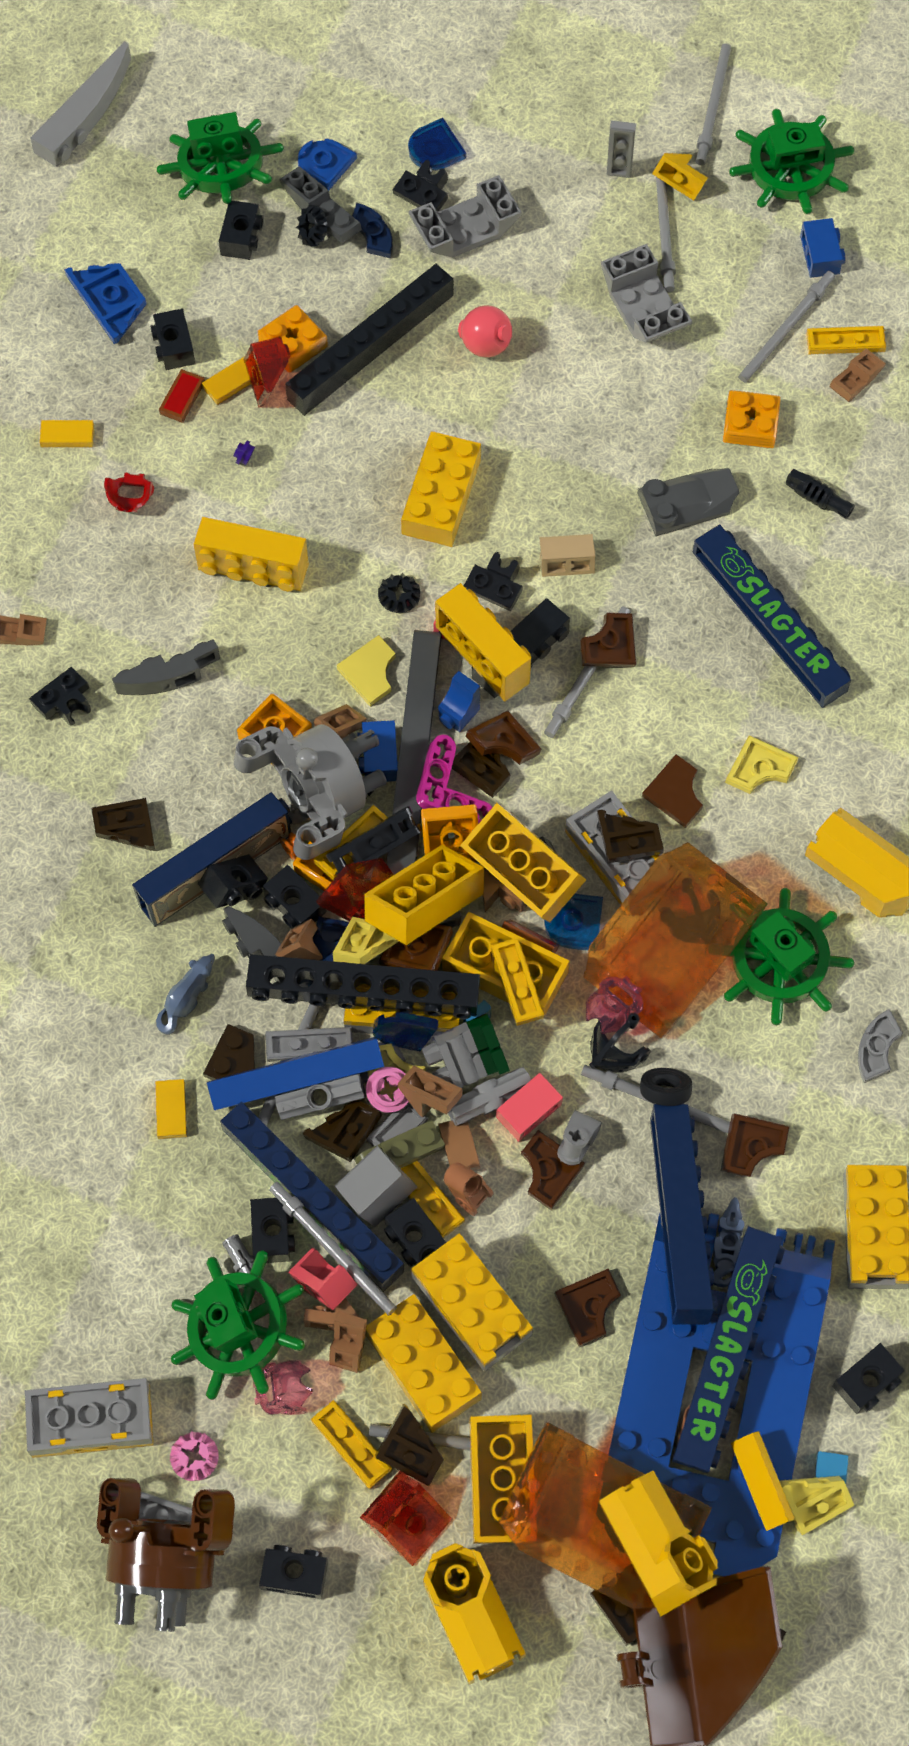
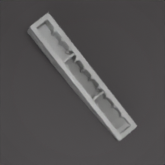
(82, 111)

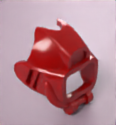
(125, 504)

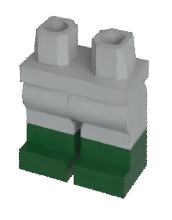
(468, 1052)

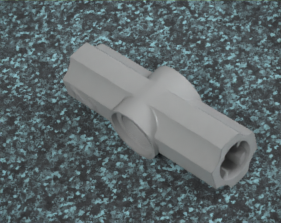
(488, 1096)
(302, 1102)

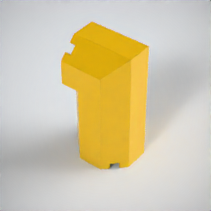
(863, 863)
(658, 1545)
(471, 1612)

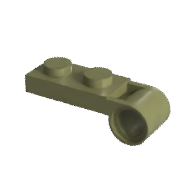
(410, 1145)

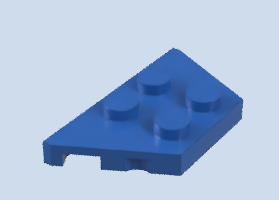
(109, 296)

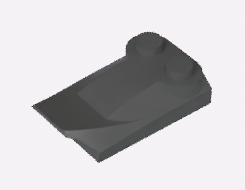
(688, 499)

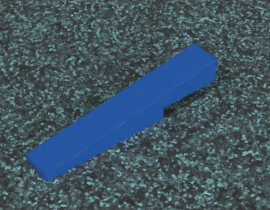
(295, 1073)

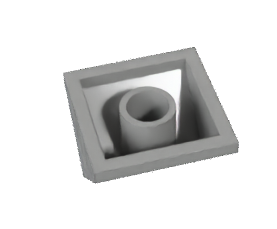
(375, 1186)

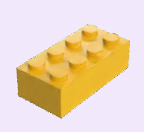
(441, 489)
(251, 554)
(483, 641)
(523, 862)
(424, 894)
(472, 954)
(423, 1363)
(497, 1458)

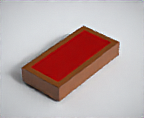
(181, 396)
(530, 935)

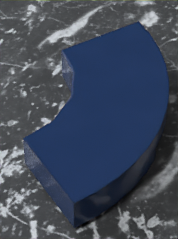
(374, 230)

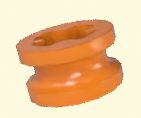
(287, 845)

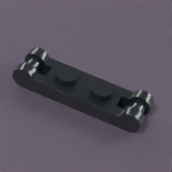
(376, 840)

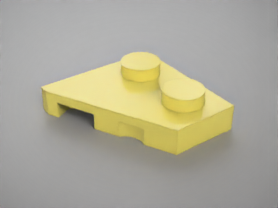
(361, 943)
(816, 1500)

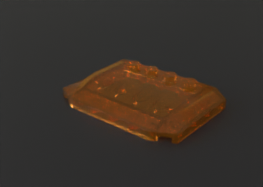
(673, 934)
(560, 1521)

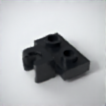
(423, 187)
(496, 583)
(62, 696)

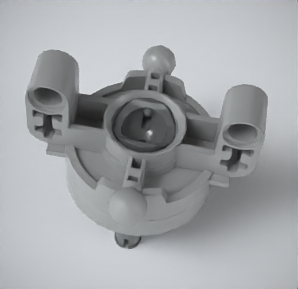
(317, 776)

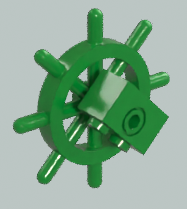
(218, 148)
(792, 150)
(787, 955)
(233, 1326)

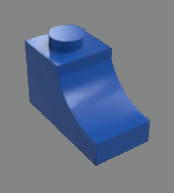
(460, 702)

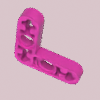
(441, 793)

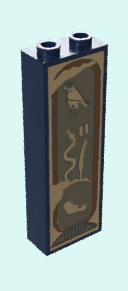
(176, 880)

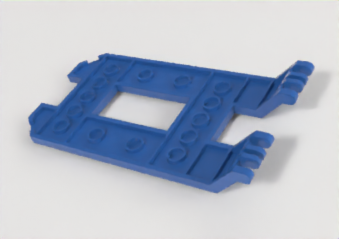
(772, 1400)

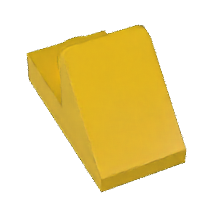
(677, 173)

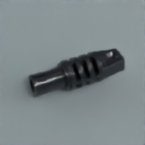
(818, 493)

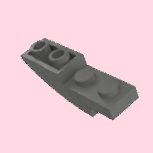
(308, 191)
(156, 676)
(251, 936)

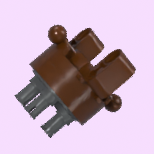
(161, 1554)

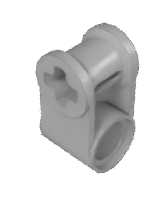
(578, 1138)

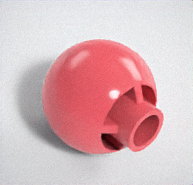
(486, 331)

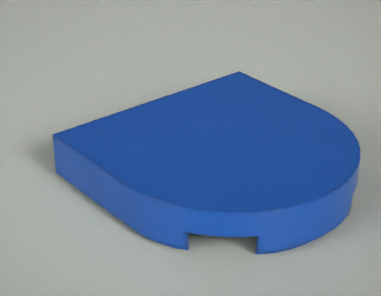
(325, 160)

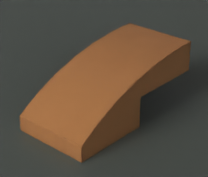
(858, 375)
(22, 630)
(459, 1144)
(348, 1342)

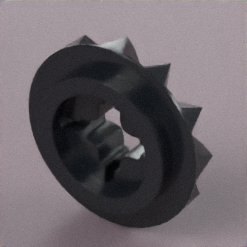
(315, 235)
(407, 600)

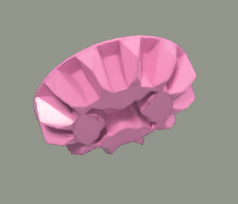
(376, 1084)
(199, 1469)

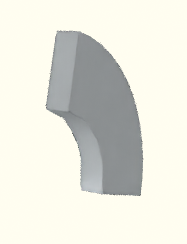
(876, 1044)

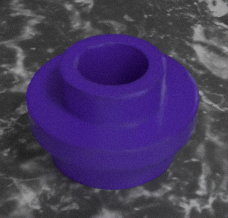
(243, 452)

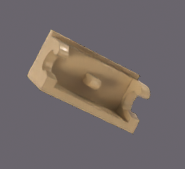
(567, 555)

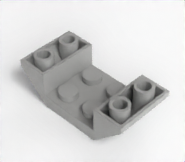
(469, 222)
(641, 296)

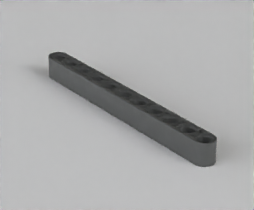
(415, 738)

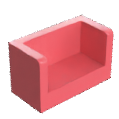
(529, 1107)
(322, 1280)

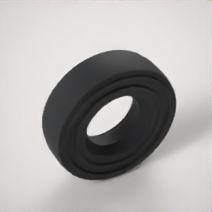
(653, 1092)

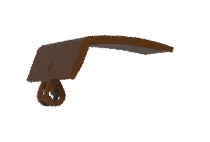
(704, 1657)

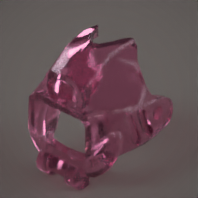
(609, 1008)
(287, 1388)

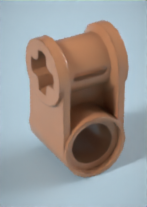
(467, 1187)

